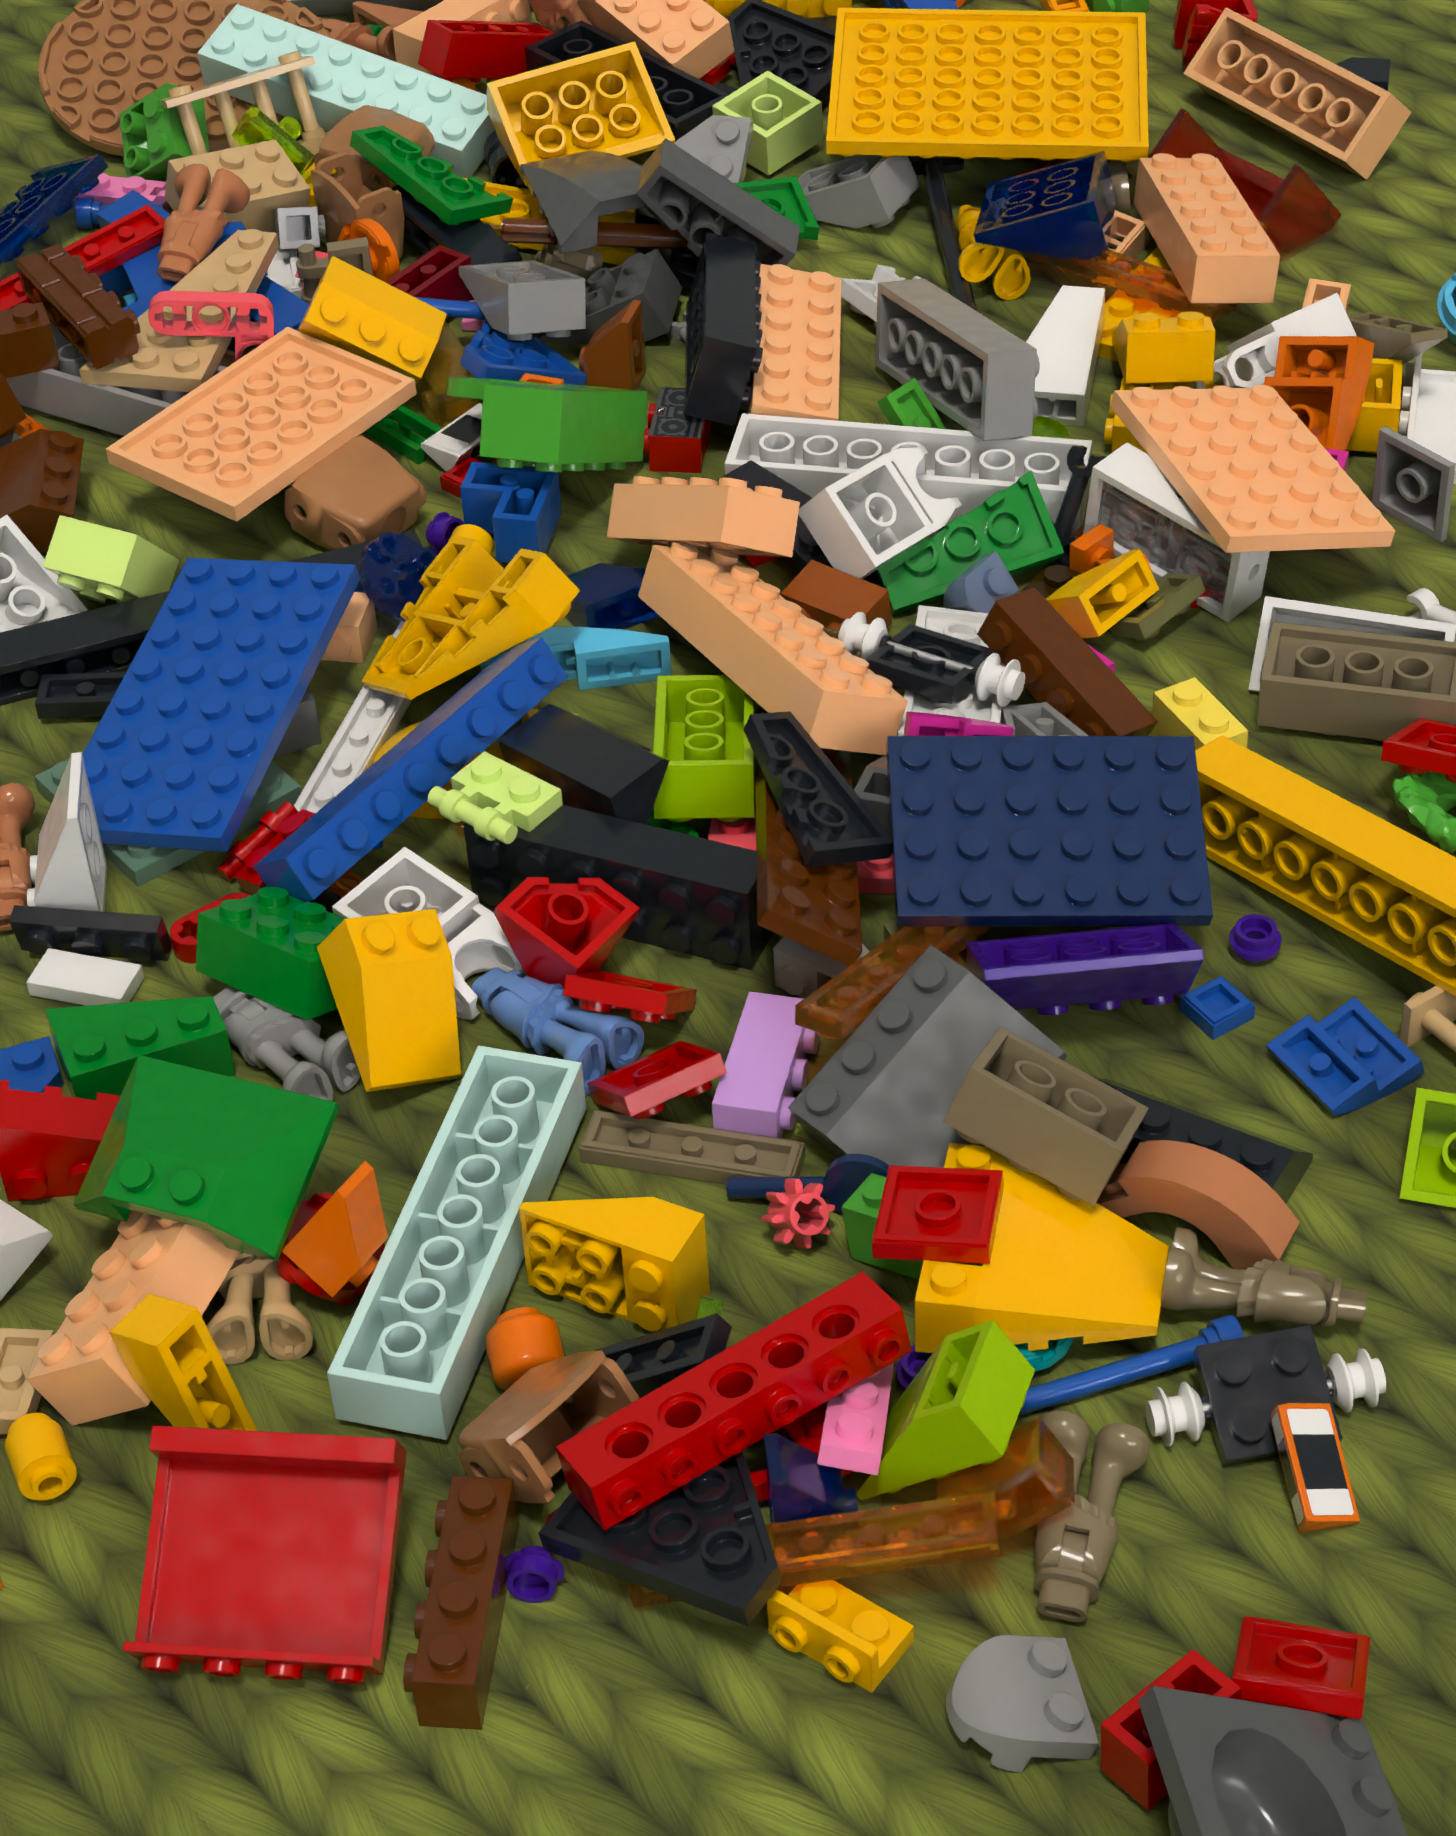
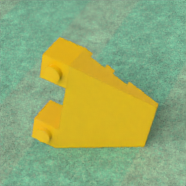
(469, 616)
(1051, 1270)

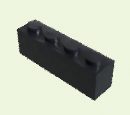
(470, 237)

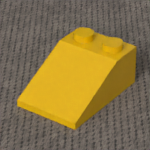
(1165, 348)
(395, 997)

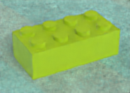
(709, 755)

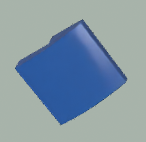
(1346, 1058)

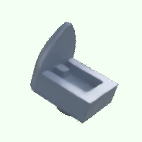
(980, 586)

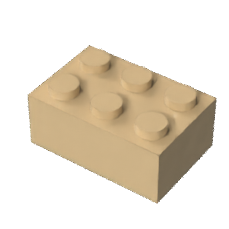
(265, 171)

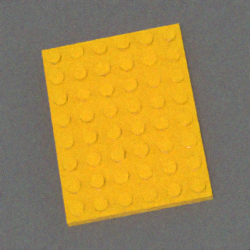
(989, 84)

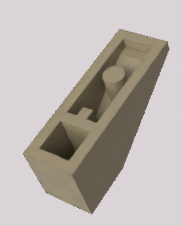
(1396, 336)

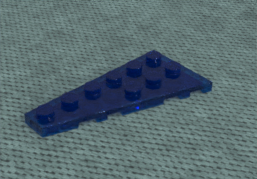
(43, 199)

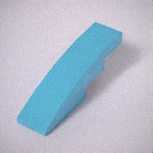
(606, 655)

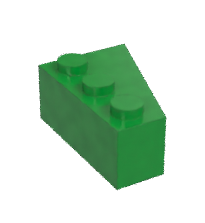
(103, 1041)

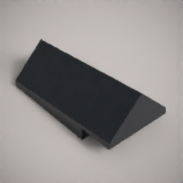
(588, 763)

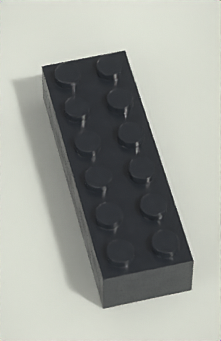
(682, 96)
(722, 330)
(689, 889)

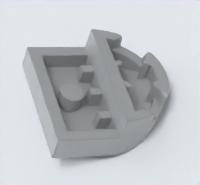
(1021, 1702)

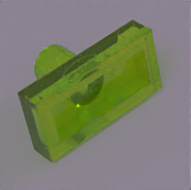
(258, 127)

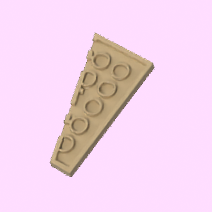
(189, 361)

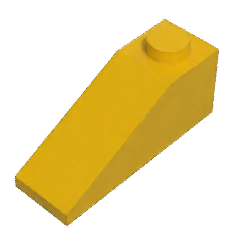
(180, 1365)

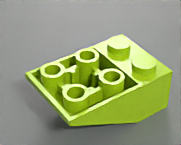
(953, 1410)

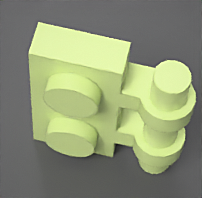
(505, 794)

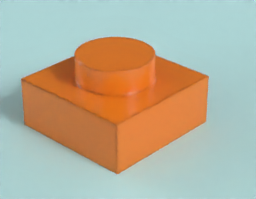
(1091, 547)

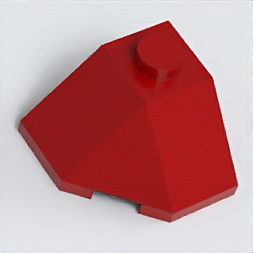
(564, 925)

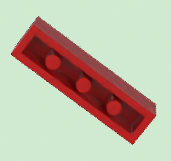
(478, 48)

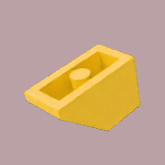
(1104, 594)

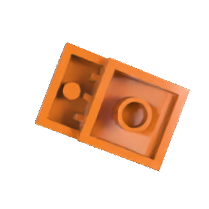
(1324, 383)

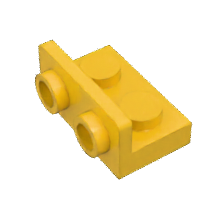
(839, 1631)

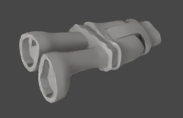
(272, 1038)

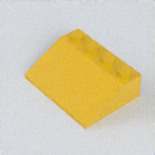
(578, 107)

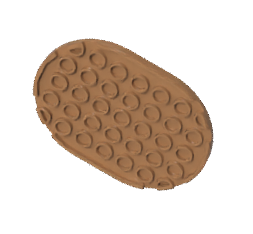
(126, 49)

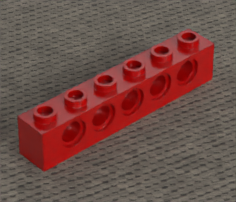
(733, 1400)

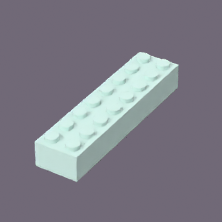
(345, 81)
(457, 1244)

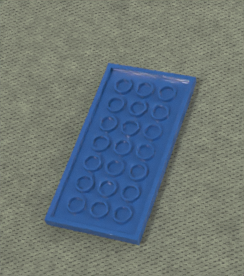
(211, 699)

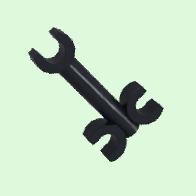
(1073, 497)

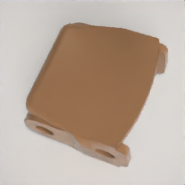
(366, 117)
(348, 199)
(353, 496)
(538, 1412)

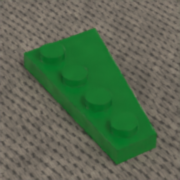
(428, 178)
(1007, 522)

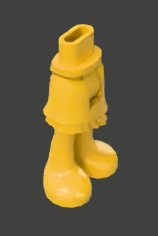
(979, 260)

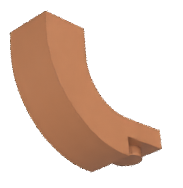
(1209, 1192)

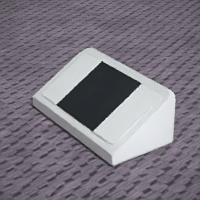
(456, 440)

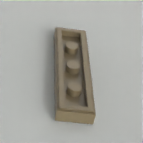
(686, 1149)

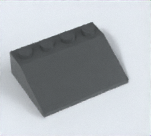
(905, 1065)

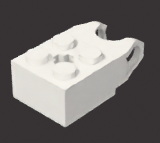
(1256, 354)
(875, 513)
(470, 929)

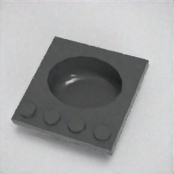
(1266, 1769)

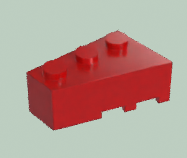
(49, 1140)

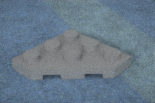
(721, 144)

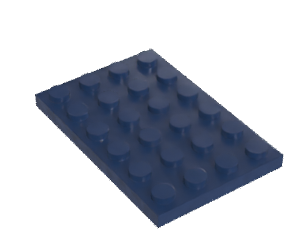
(1047, 831)

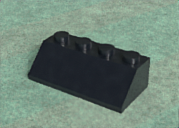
(1270, 1159)

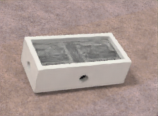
(1150, 515)

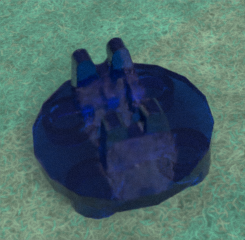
(381, 573)

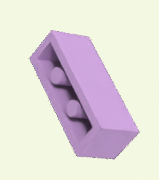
(764, 1068)

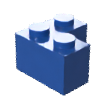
(512, 505)

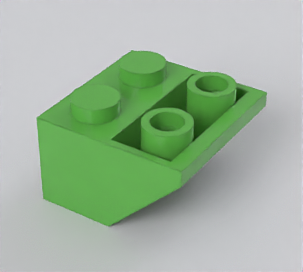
(156, 135)

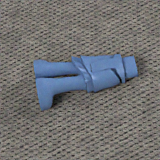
(539, 1018)

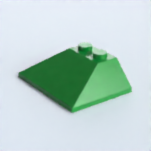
(208, 1154)

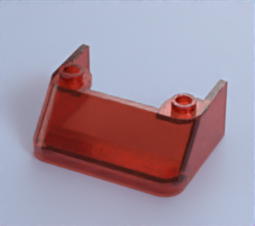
(1287, 208)

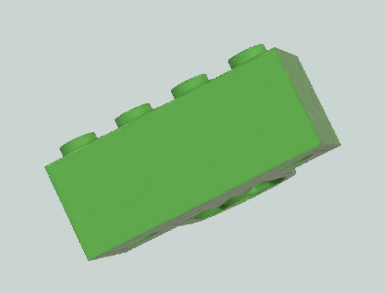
(556, 424)

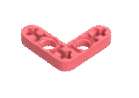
(245, 331)

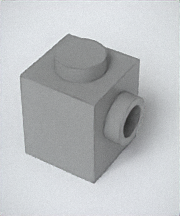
(298, 227)

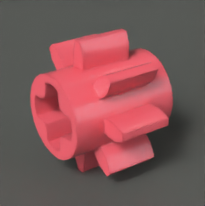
(810, 1207)

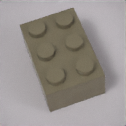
(1045, 1116)

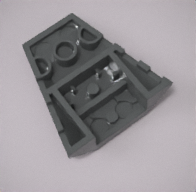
(580, 189)

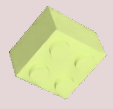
(782, 117)
(107, 562)

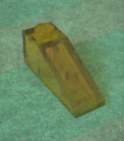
(443, 364)

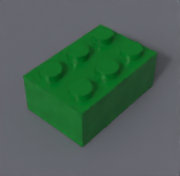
(269, 949)

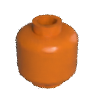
(520, 1342)

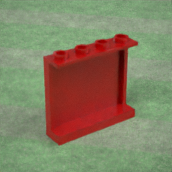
(270, 1553)

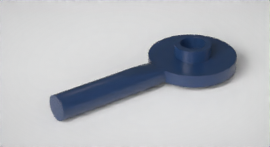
(839, 1183)

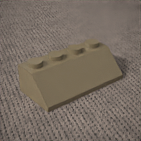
(1354, 681)

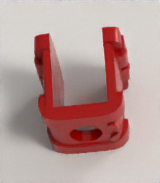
(1197, 18)

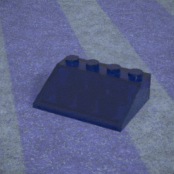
(1052, 210)

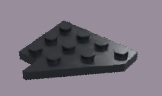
(784, 45)
(690, 1545)

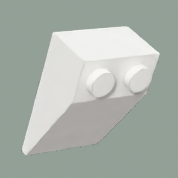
(26, 588)
(71, 855)

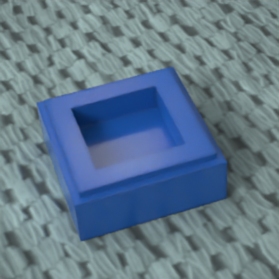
(1217, 1007)

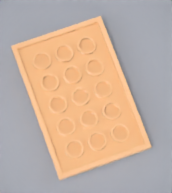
(261, 423)
(1251, 469)

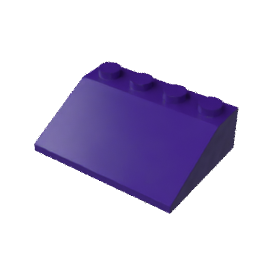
(1088, 967)

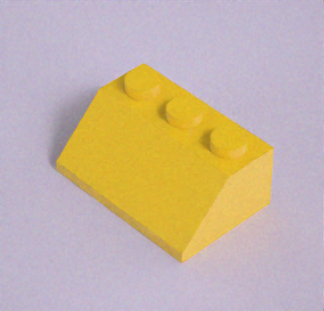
(373, 320)

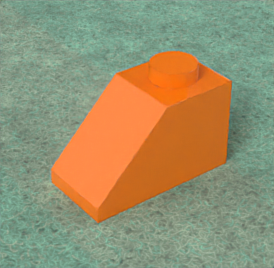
(342, 1235)

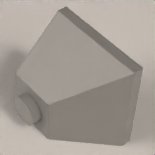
(1413, 484)

